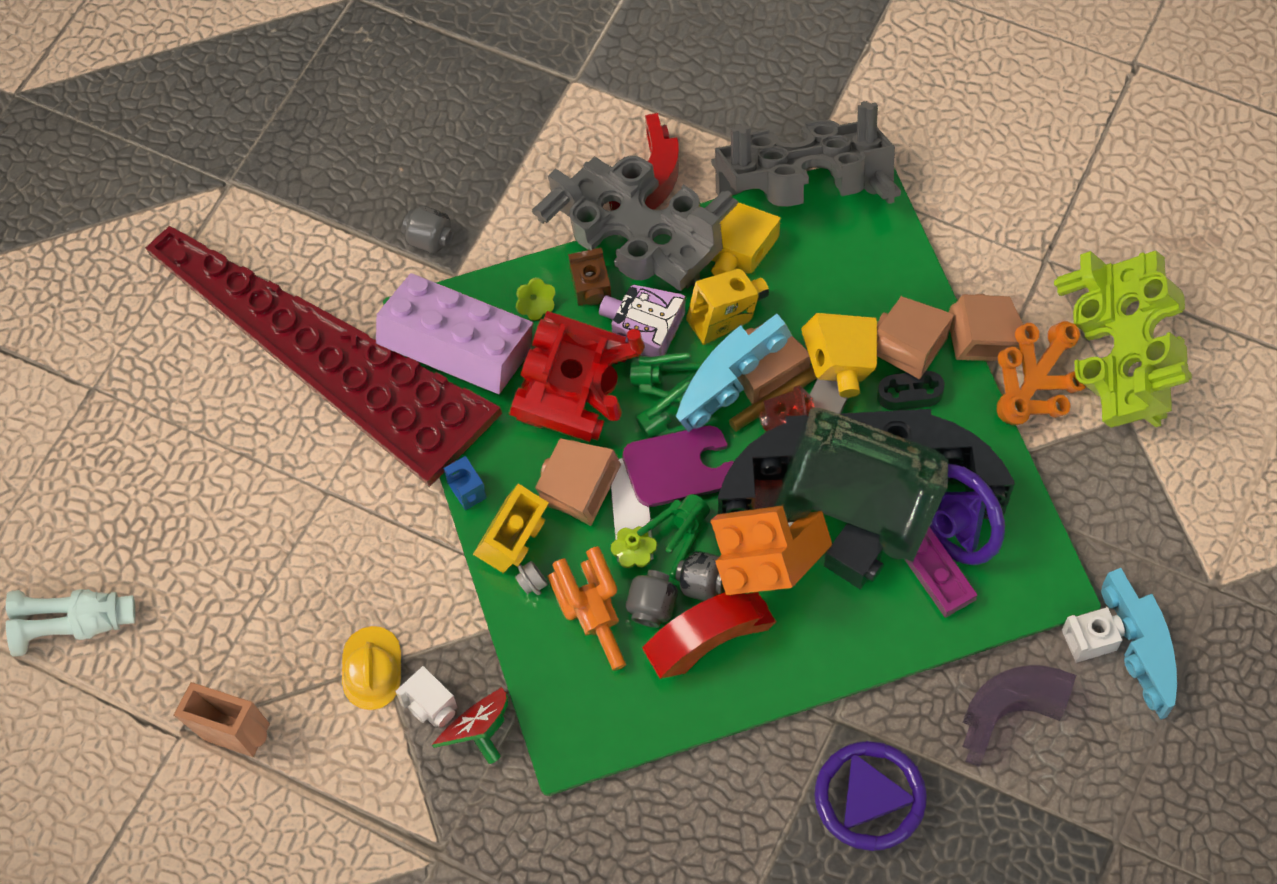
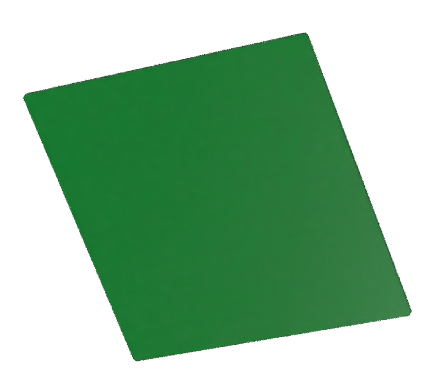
(828, 635)

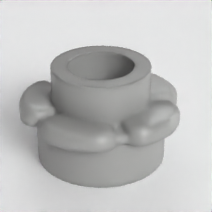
(531, 578)

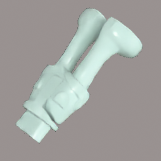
(86, 612)

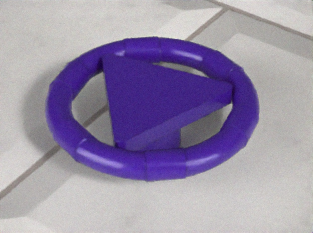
(963, 516)
(871, 795)

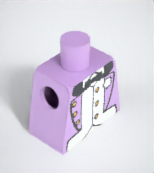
(648, 310)

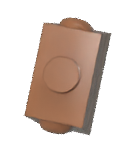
(983, 326)
(912, 335)
(775, 369)
(577, 478)
(223, 719)

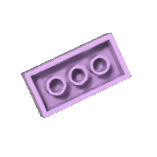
(454, 333)

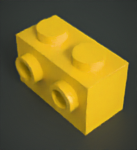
(511, 528)

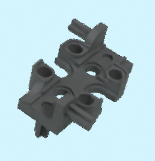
(852, 152)
(630, 181)

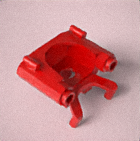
(558, 401)

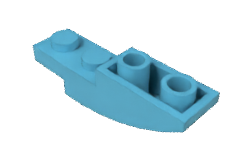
(717, 377)
(1151, 650)

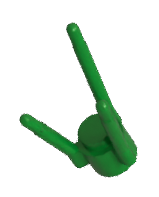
(649, 370)
(655, 418)
(688, 518)

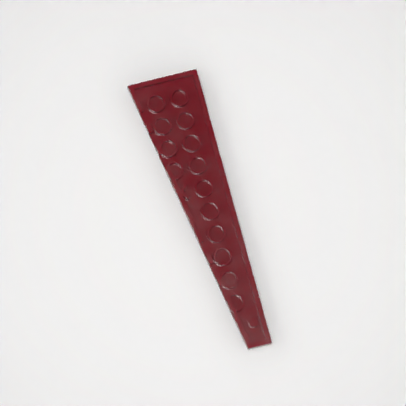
(387, 396)

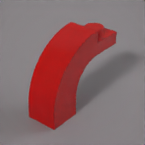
(664, 160)
(703, 628)

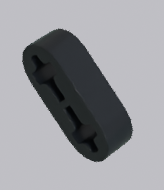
(910, 391)

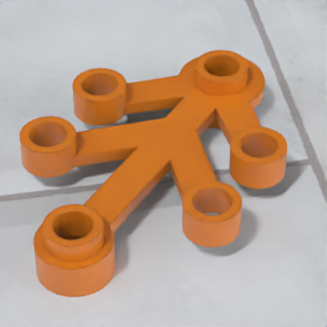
(1061, 337)

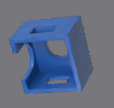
(466, 483)

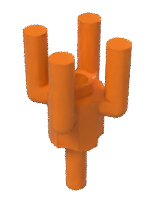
(590, 602)

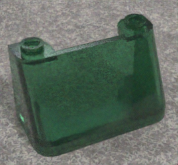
(864, 480)

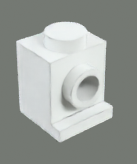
(1087, 643)
(427, 698)

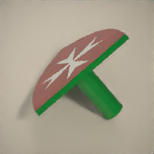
(478, 724)

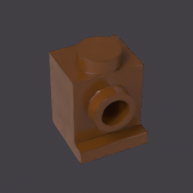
(589, 276)

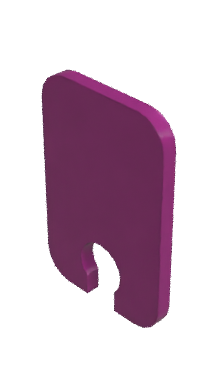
(671, 466)

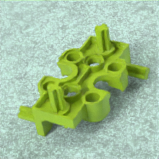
(1104, 314)

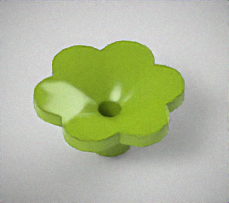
(539, 302)
(633, 553)

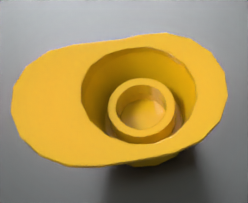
(371, 667)

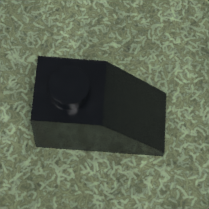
(855, 555)

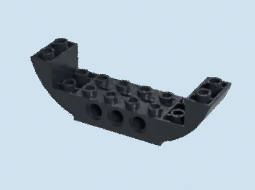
(771, 454)

